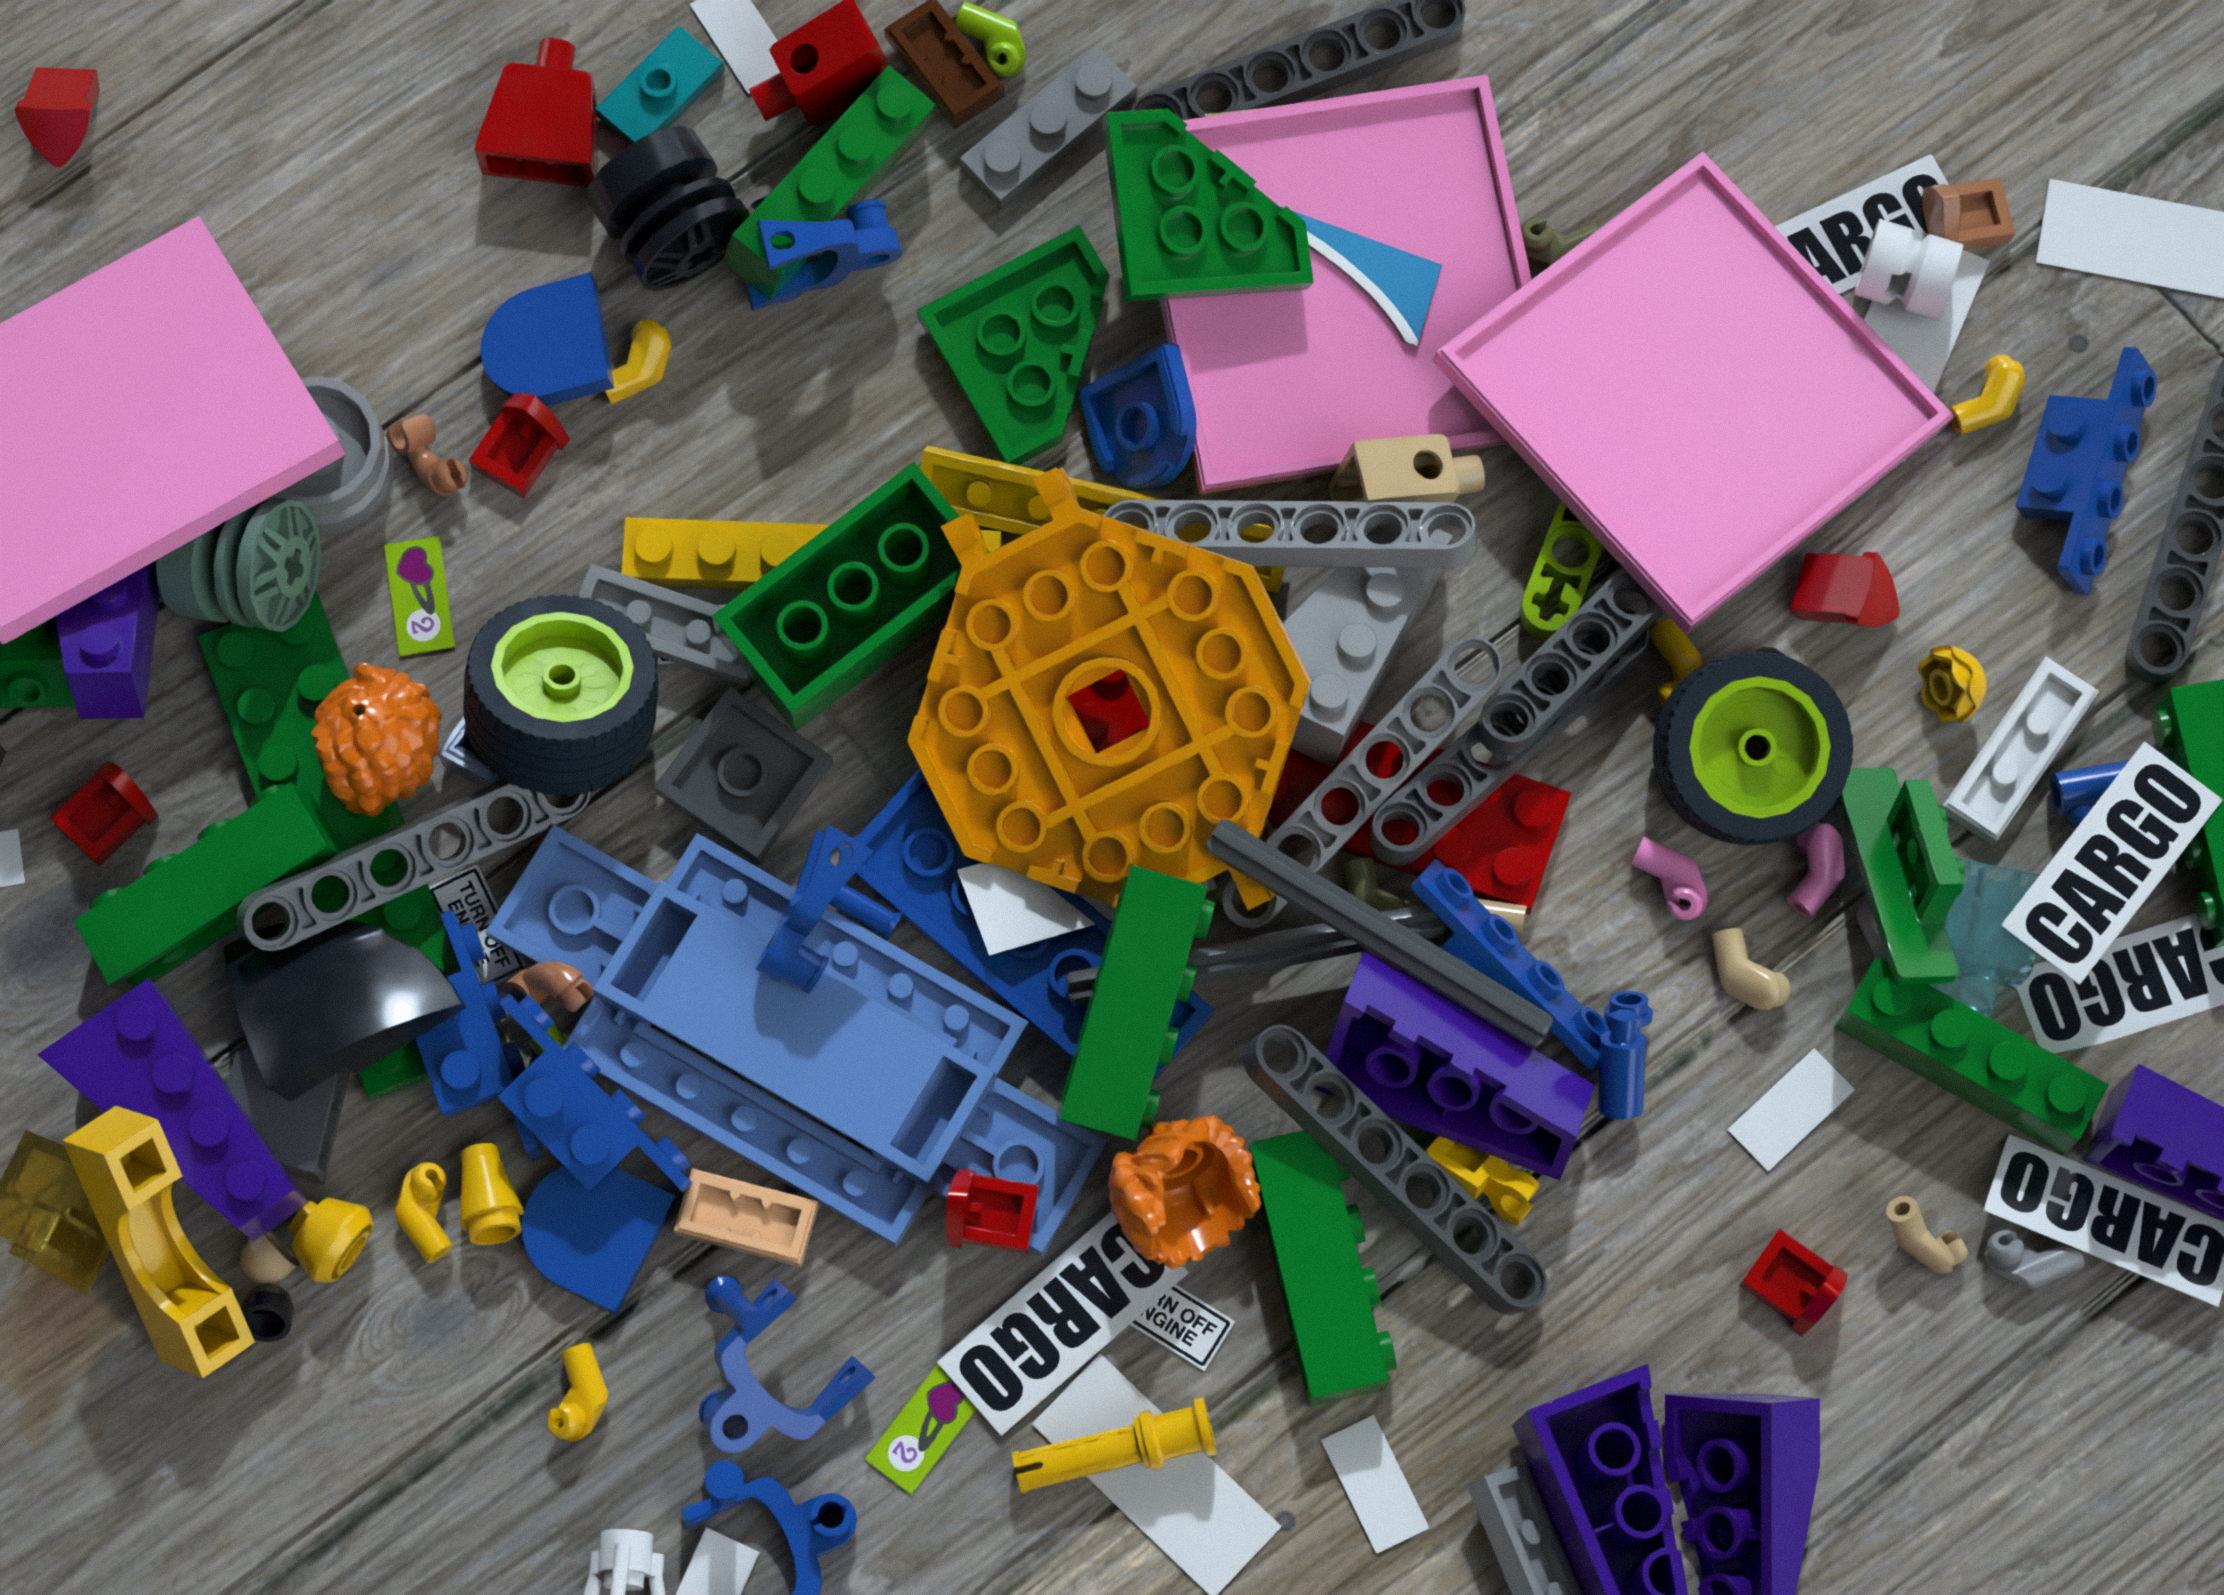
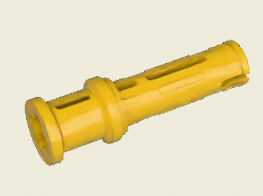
(1148, 1441)

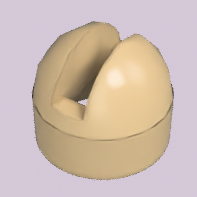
(267, 1259)

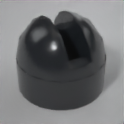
(268, 1312)

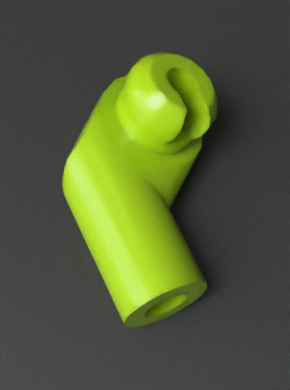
(999, 35)

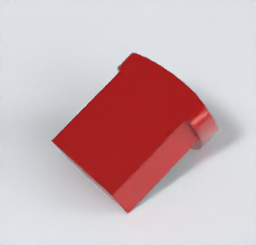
(58, 111)
(519, 444)
(1846, 590)
(104, 813)
(990, 1212)
(1794, 1282)

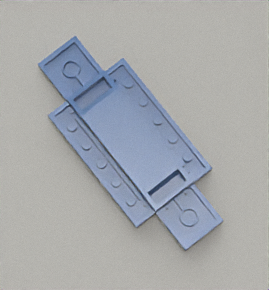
(871, 1051)

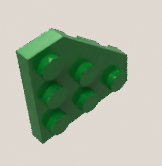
(1193, 217)
(1022, 341)

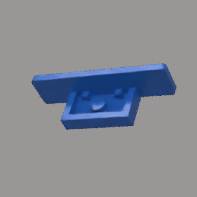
(2082, 465)
(1494, 949)
(467, 1052)
(574, 1114)

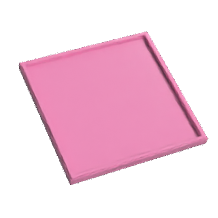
(1306, 372)
(1693, 391)
(139, 422)

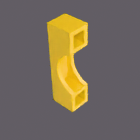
(180, 1299)

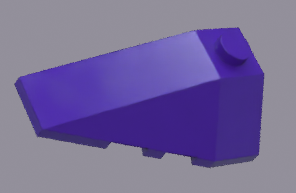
(1746, 1485)

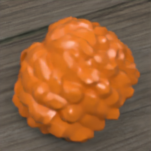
(376, 738)
(1183, 1190)

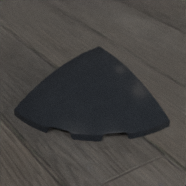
(333, 1002)

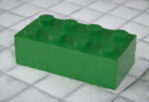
(846, 599)

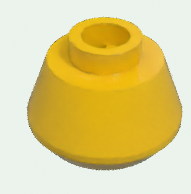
(329, 1237)

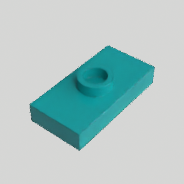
(660, 87)

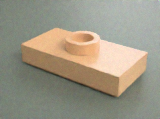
(746, 1218)

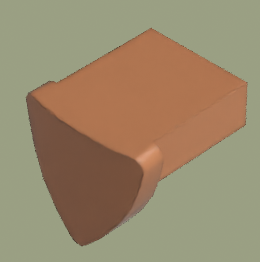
(1969, 213)

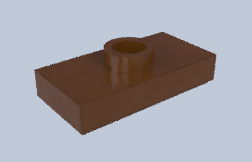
(944, 62)

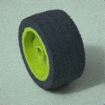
(560, 694)
(1704, 757)

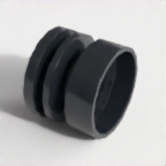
(666, 207)

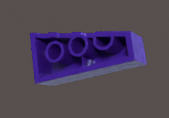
(110, 647)
(150, 1063)
(1454, 1071)
(2163, 1140)
(1606, 1486)

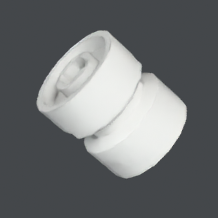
(1908, 269)

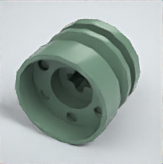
(248, 569)

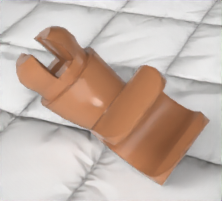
(412, 439)
(552, 979)

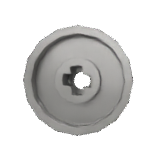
(357, 483)

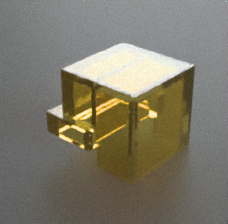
(49, 1215)

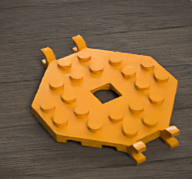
(1062, 615)

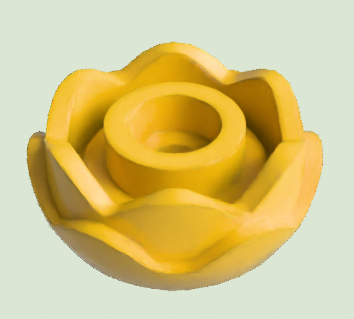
(1952, 683)

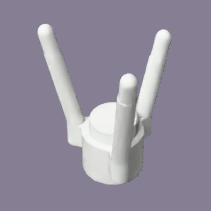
(624, 1562)

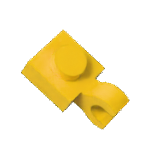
(1481, 1172)

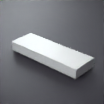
(2019, 751)

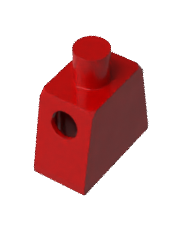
(822, 66)
(542, 121)

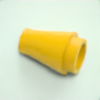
(488, 1199)

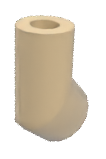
(1744, 978)
(1913, 1237)

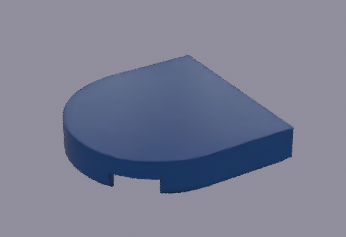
(549, 342)
(1142, 419)
(596, 1237)

